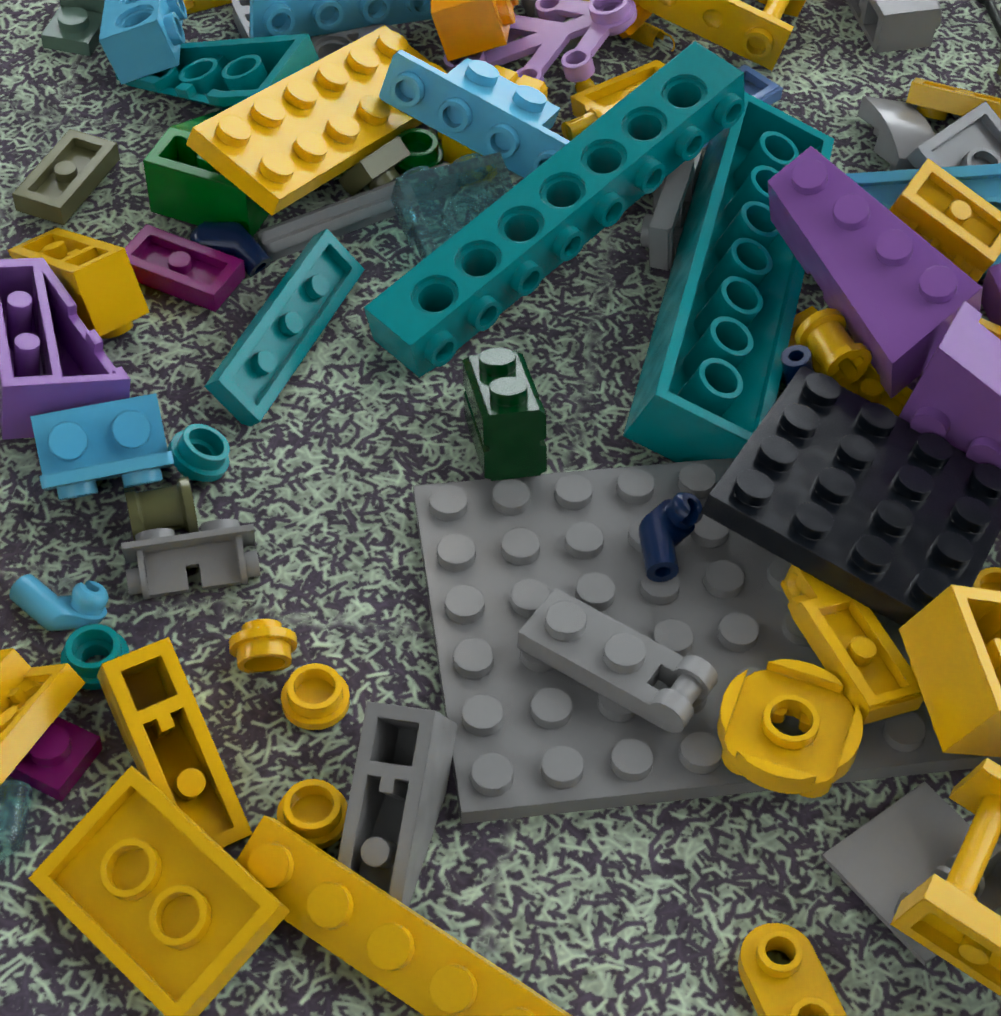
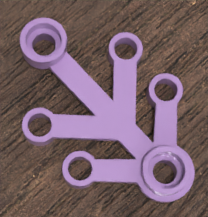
(549, 36)

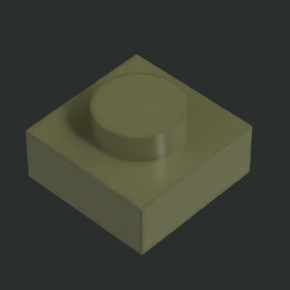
(375, 168)

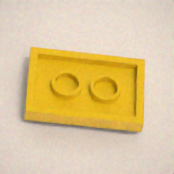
(158, 896)

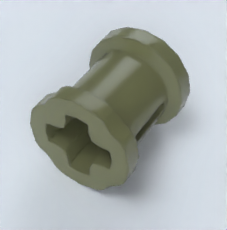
(162, 508)

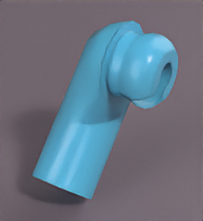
(60, 612)

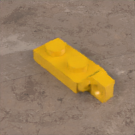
(852, 647)

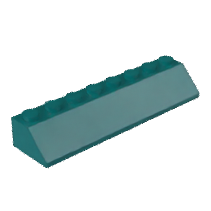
(727, 298)

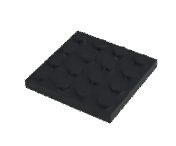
(860, 498)

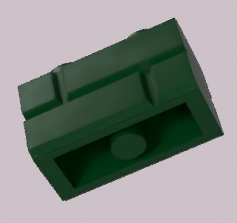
(504, 415)

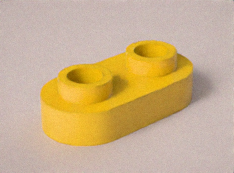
(789, 988)

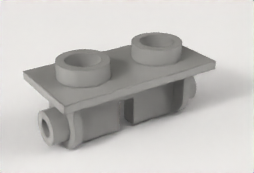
(166, 556)

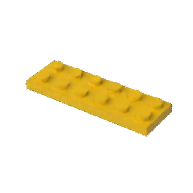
(307, 124)

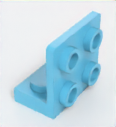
(101, 444)

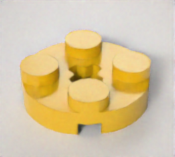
(780, 761)

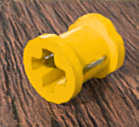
(833, 347)

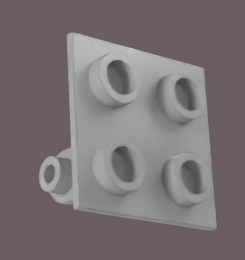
(904, 849)

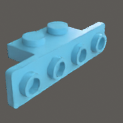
(330, 16)
(476, 109)

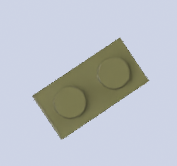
(66, 176)

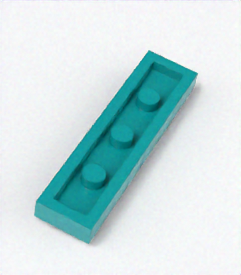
(285, 329)

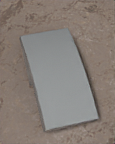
(898, 129)

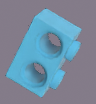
(142, 36)

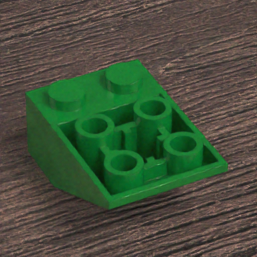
(190, 188)

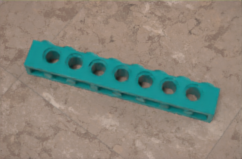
(556, 210)

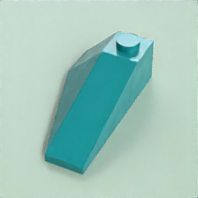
(230, 69)

